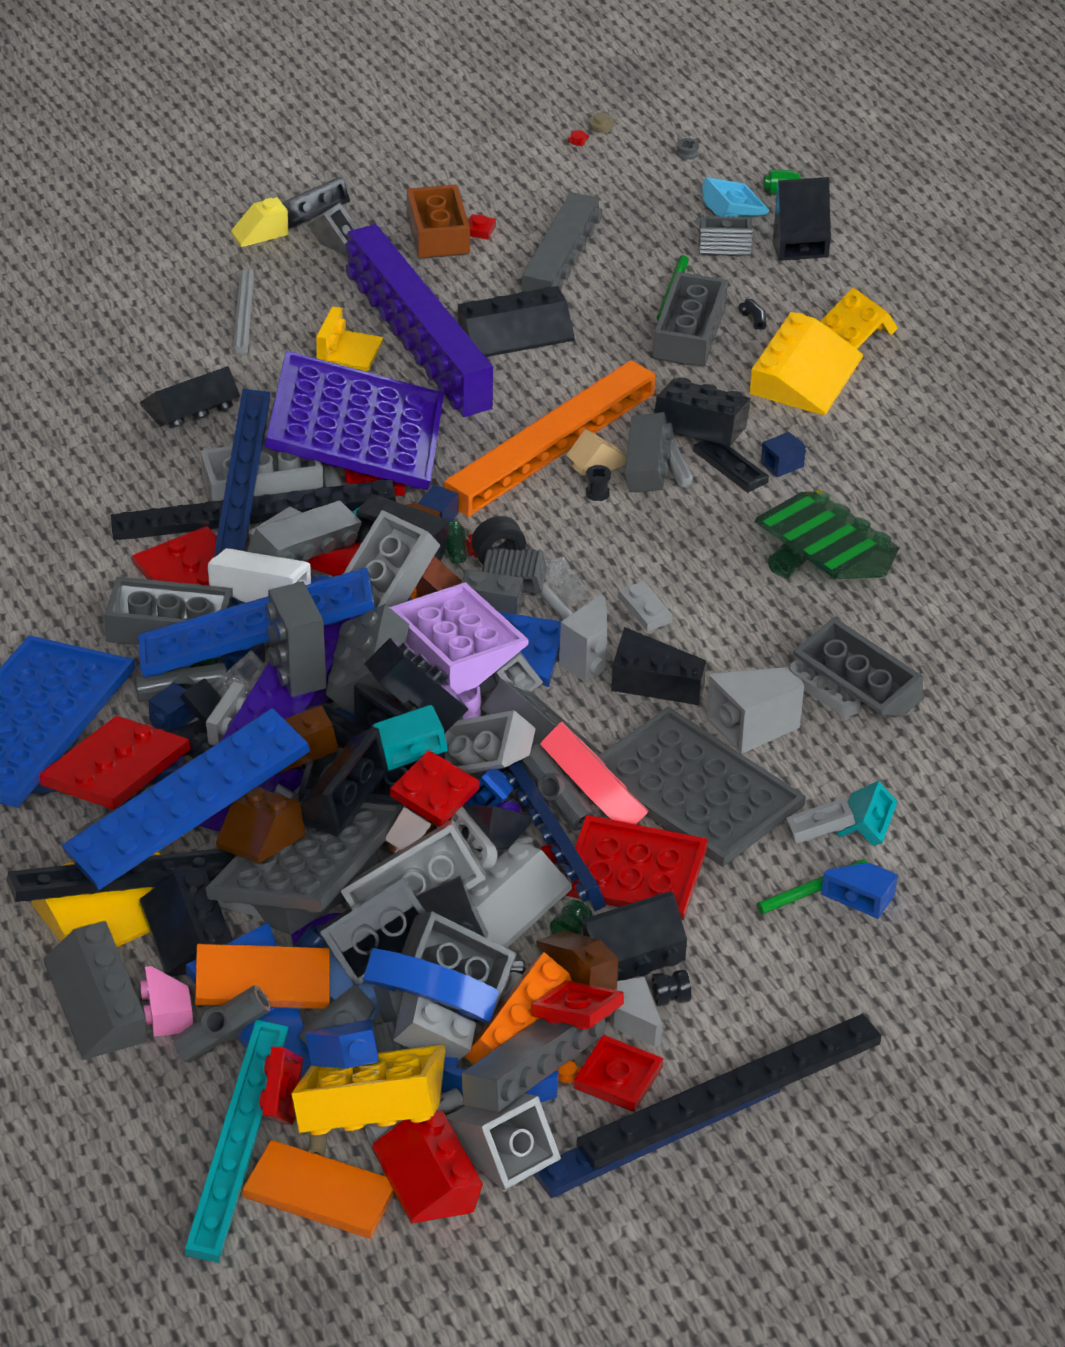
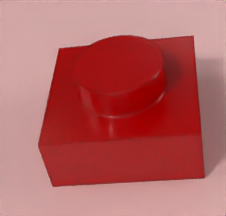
(481, 226)

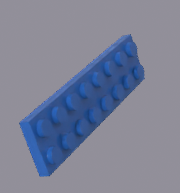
(246, 625)
(185, 798)

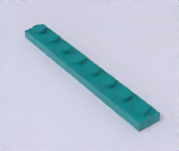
(234, 1147)

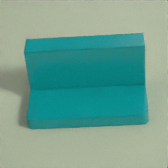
(411, 736)
(871, 811)

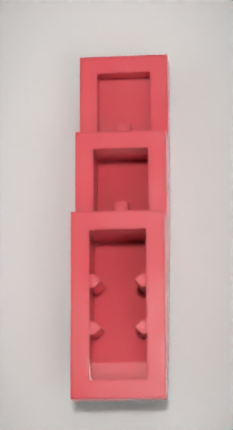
(592, 775)

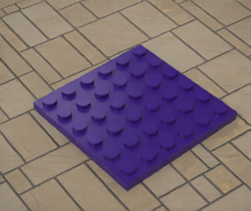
(355, 420)

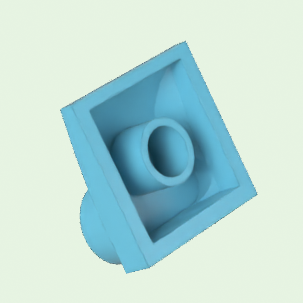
(731, 199)

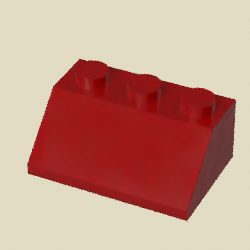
(428, 1169)

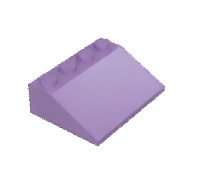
(460, 634)

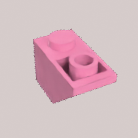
(168, 1003)

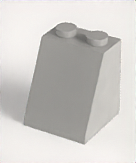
(754, 705)
(506, 1142)

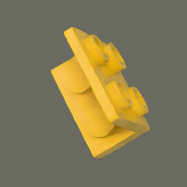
(857, 318)
(343, 346)

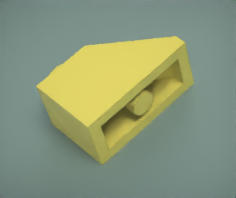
(262, 223)

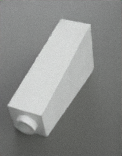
(255, 573)

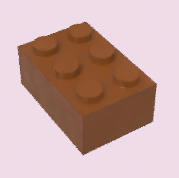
(438, 221)

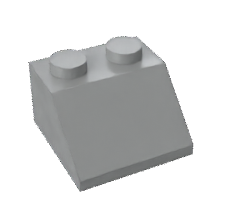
(585, 640)
(431, 1023)

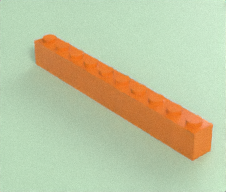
(550, 437)

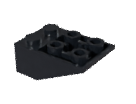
(802, 219)

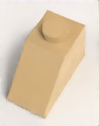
(594, 450)

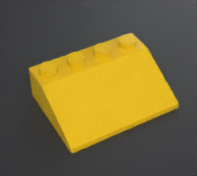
(804, 365)
(117, 908)
(394, 1089)

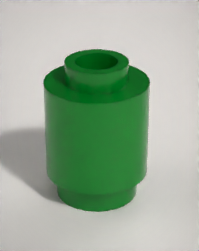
(771, 179)

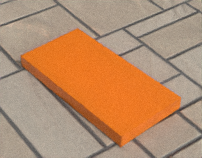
(285, 974)
(319, 1189)

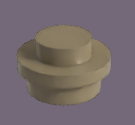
(601, 122)

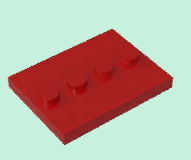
(179, 559)
(114, 762)
(639, 861)

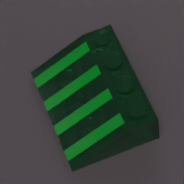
(830, 536)

